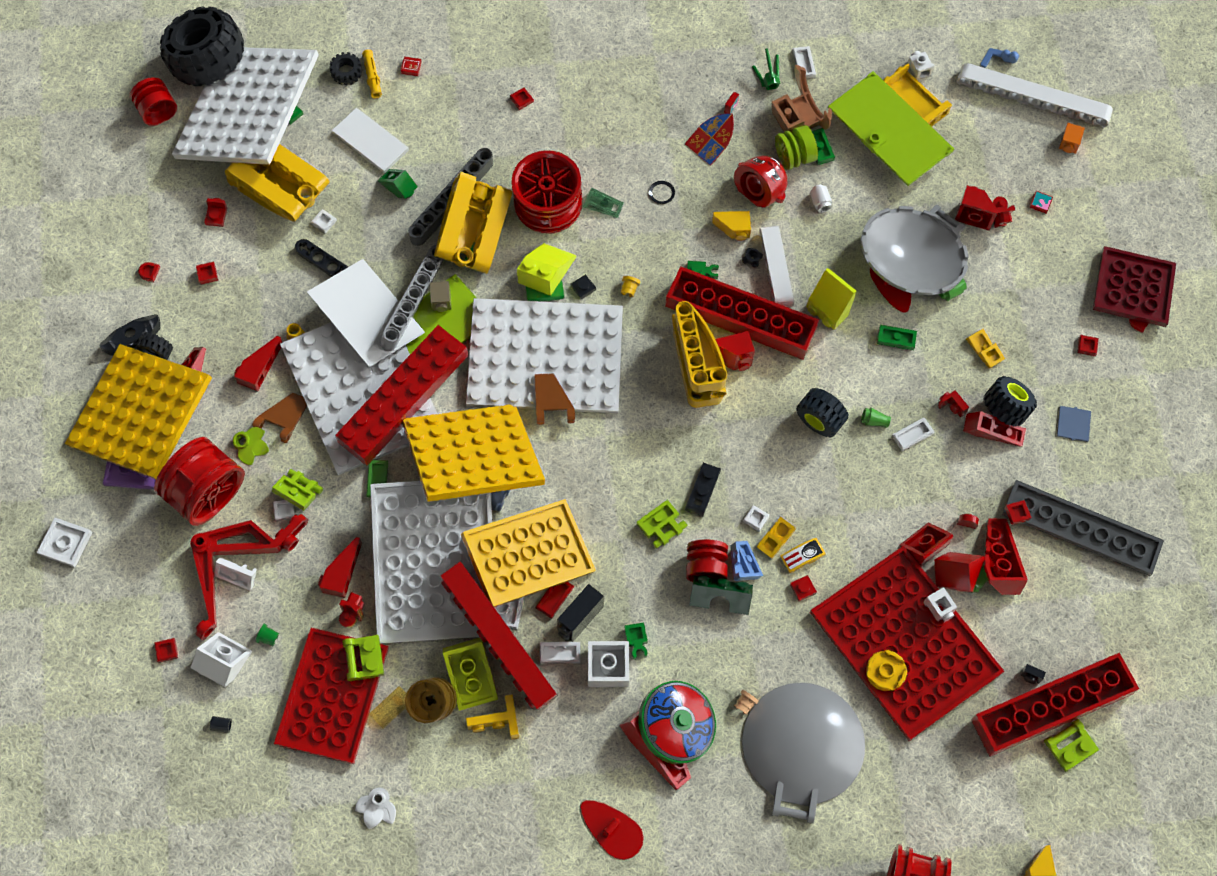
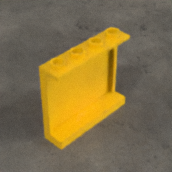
(917, 96)

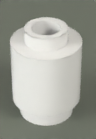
(821, 198)

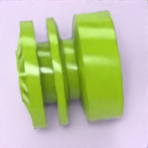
(796, 147)

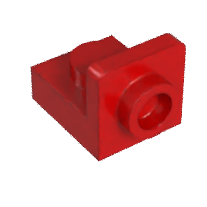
(215, 212)
(957, 404)

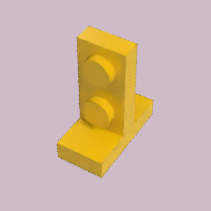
(497, 720)

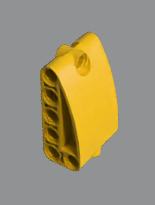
(280, 184)
(472, 215)
(703, 352)

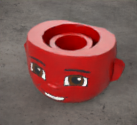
(761, 180)

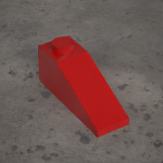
(256, 366)
(989, 427)
(340, 571)

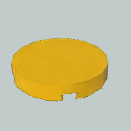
(886, 670)

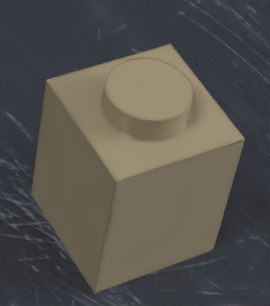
(440, 296)

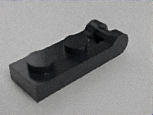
(703, 489)

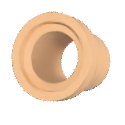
(746, 702)

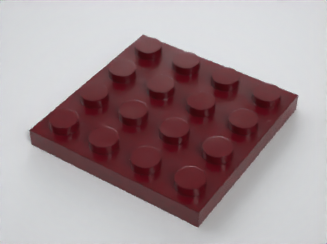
(1134, 286)

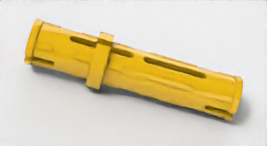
(373, 79)

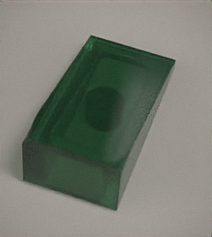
(602, 203)

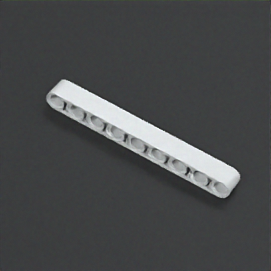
(1035, 94)

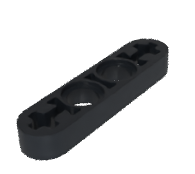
(322, 264)

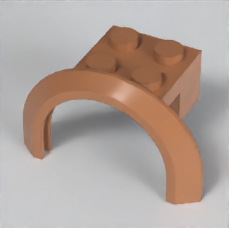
(801, 109)

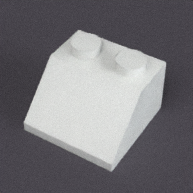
(220, 659)

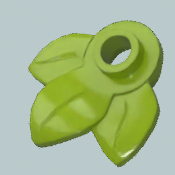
(252, 447)

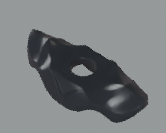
(140, 325)

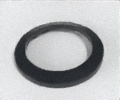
(665, 183)

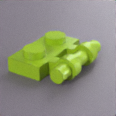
(294, 492)
(659, 518)

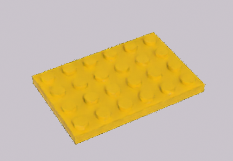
(527, 553)

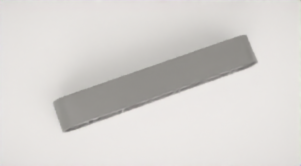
(409, 303)

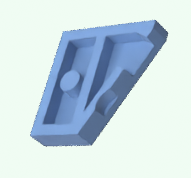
(744, 562)

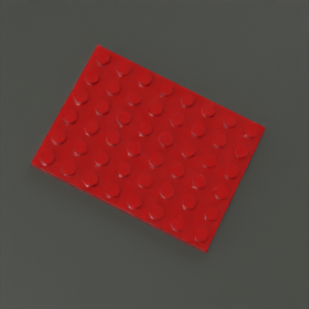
(888, 612)

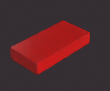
(554, 598)

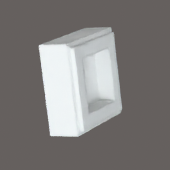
(323, 221)
(283, 510)
(756, 518)

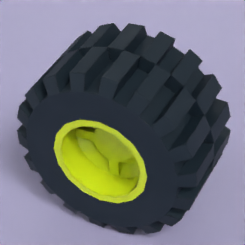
(1010, 401)
(822, 412)

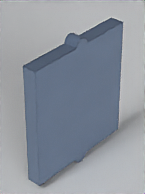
(1074, 423)

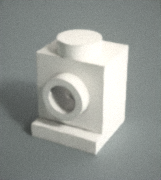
(920, 65)
(941, 598)

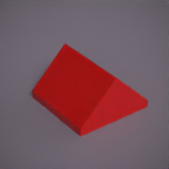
(927, 542)
(958, 571)

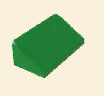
(534, 295)

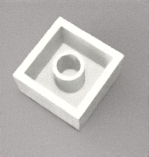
(608, 663)

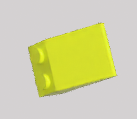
(544, 268)
(831, 299)
(470, 673)

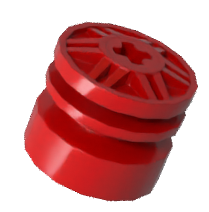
(153, 100)
(707, 559)

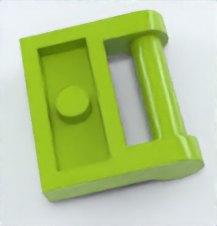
(370, 657)
(1076, 750)

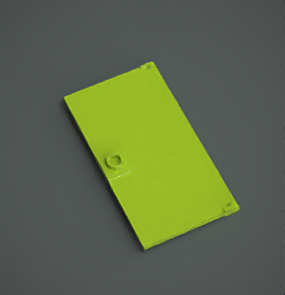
(891, 128)
(455, 320)

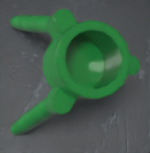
(771, 79)

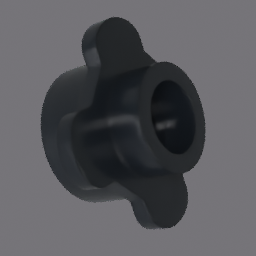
(751, 252)

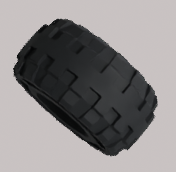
(202, 46)

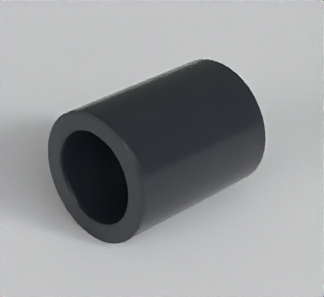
(220, 724)

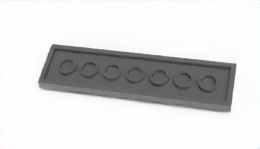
(1088, 529)

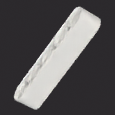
(776, 265)

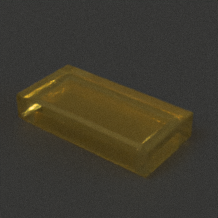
(389, 708)

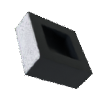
(583, 286)
(1032, 674)

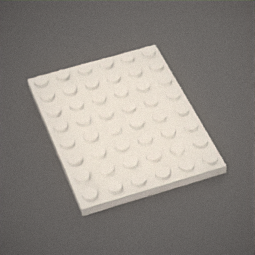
(248, 109)
(533, 337)
(338, 384)
(411, 550)

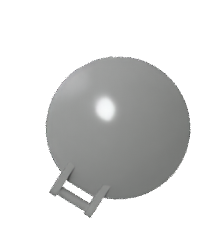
(916, 249)
(803, 746)

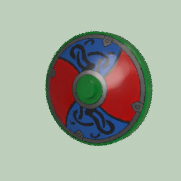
(677, 722)

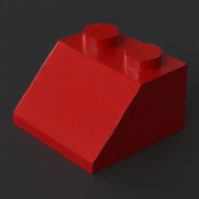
(976, 208)
(737, 351)

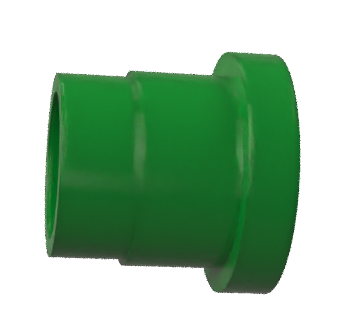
(267, 635)

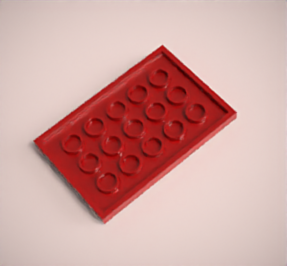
(323, 708)

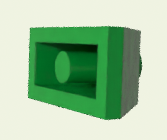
(398, 183)

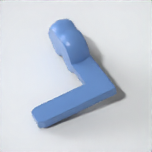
(1007, 56)

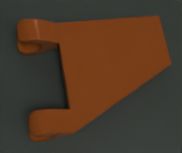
(551, 397)
(284, 414)

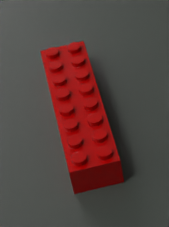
(743, 311)
(402, 395)
(498, 634)
(1054, 704)

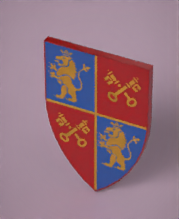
(712, 137)

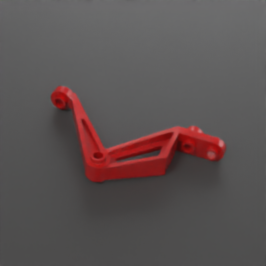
(205, 548)

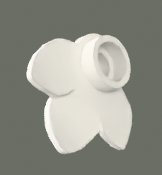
(374, 810)

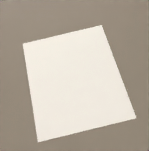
(361, 309)

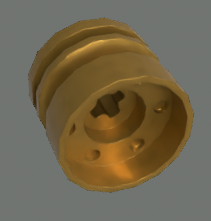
(421, 704)

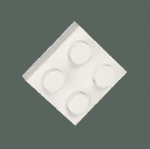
(64, 542)

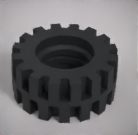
(345, 77)
(154, 345)

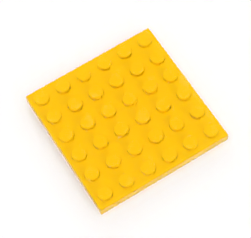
(138, 411)
(472, 452)

